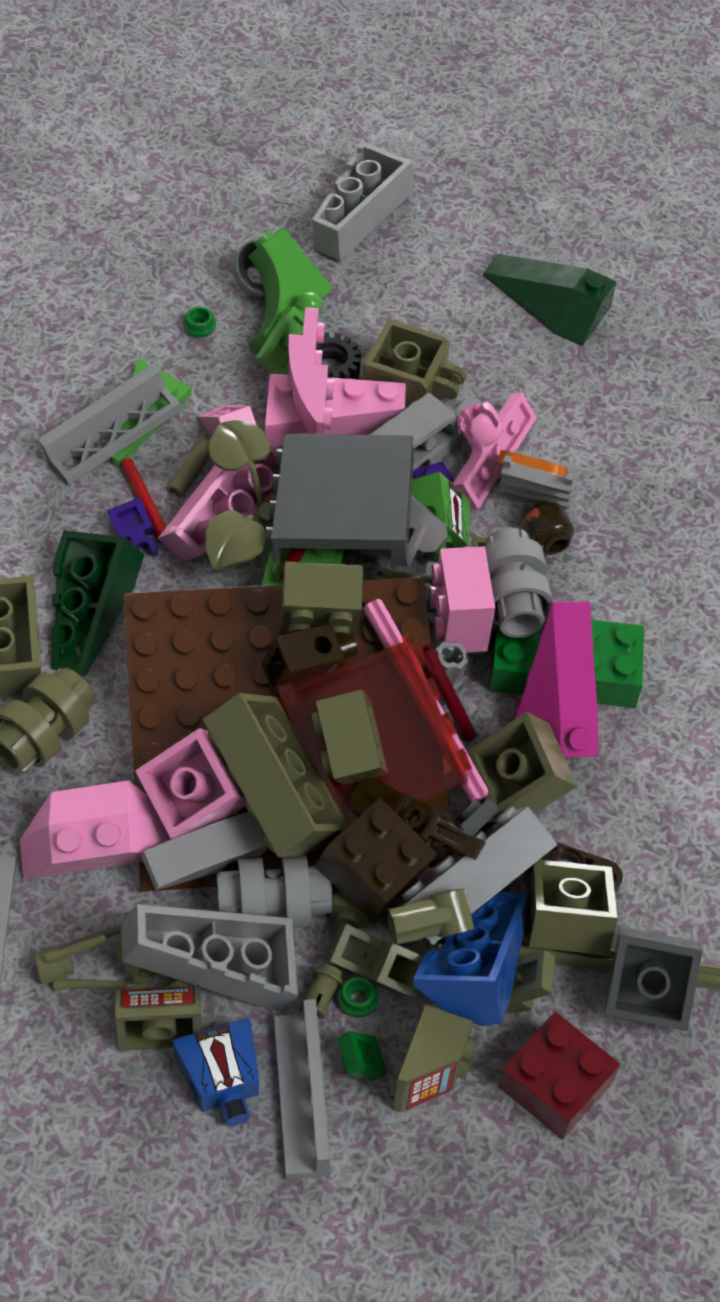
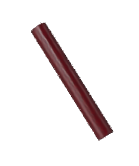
(448, 694)

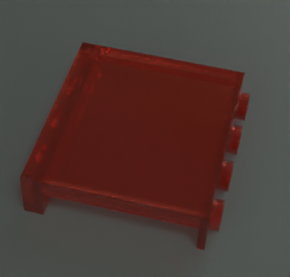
(409, 723)

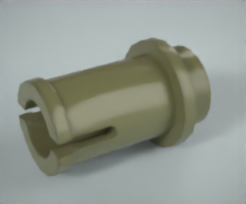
(325, 982)

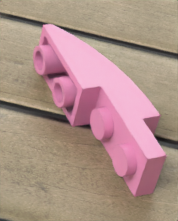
(308, 376)

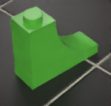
(285, 276)

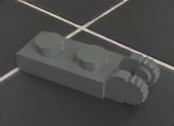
(476, 816)

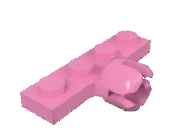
(487, 435)

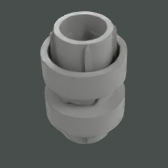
(518, 582)
(289, 892)

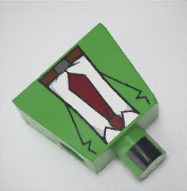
(448, 505)

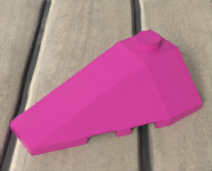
(563, 679)

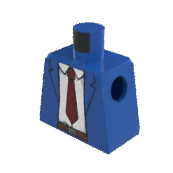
(220, 1068)

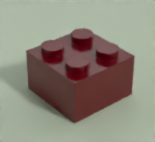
(558, 1075)

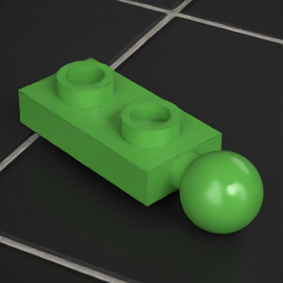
(275, 350)

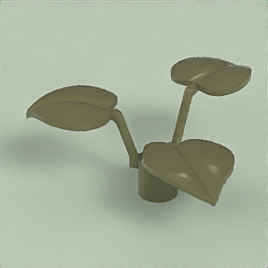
(229, 535)

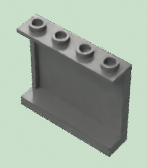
(342, 493)

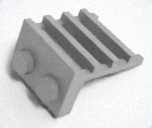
(536, 486)

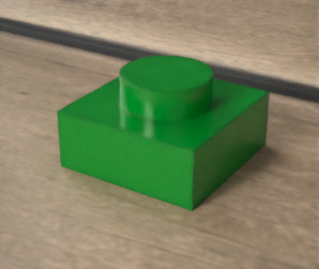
(362, 1056)

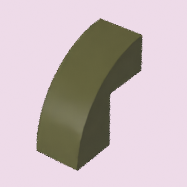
(374, 958)

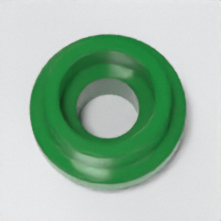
(204, 316)
(362, 986)

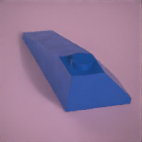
(478, 967)

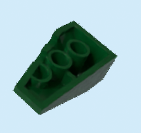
(560, 295)
(89, 594)

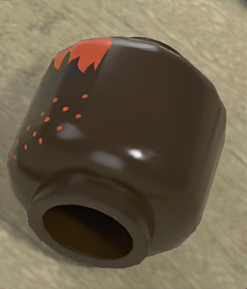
(549, 527)

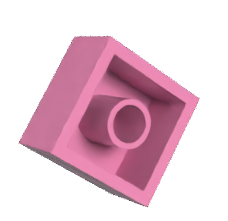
(462, 598)
(190, 785)

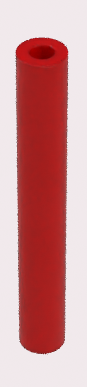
(140, 490)

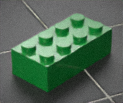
(617, 662)

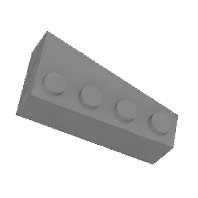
(361, 199)

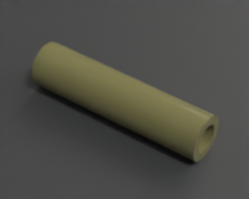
(189, 468)

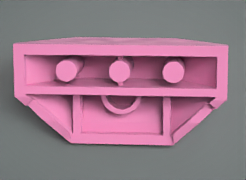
(90, 830)

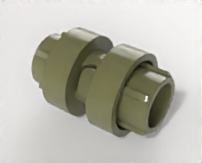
(52, 707)

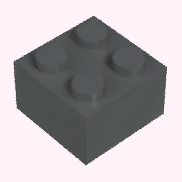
(653, 978)

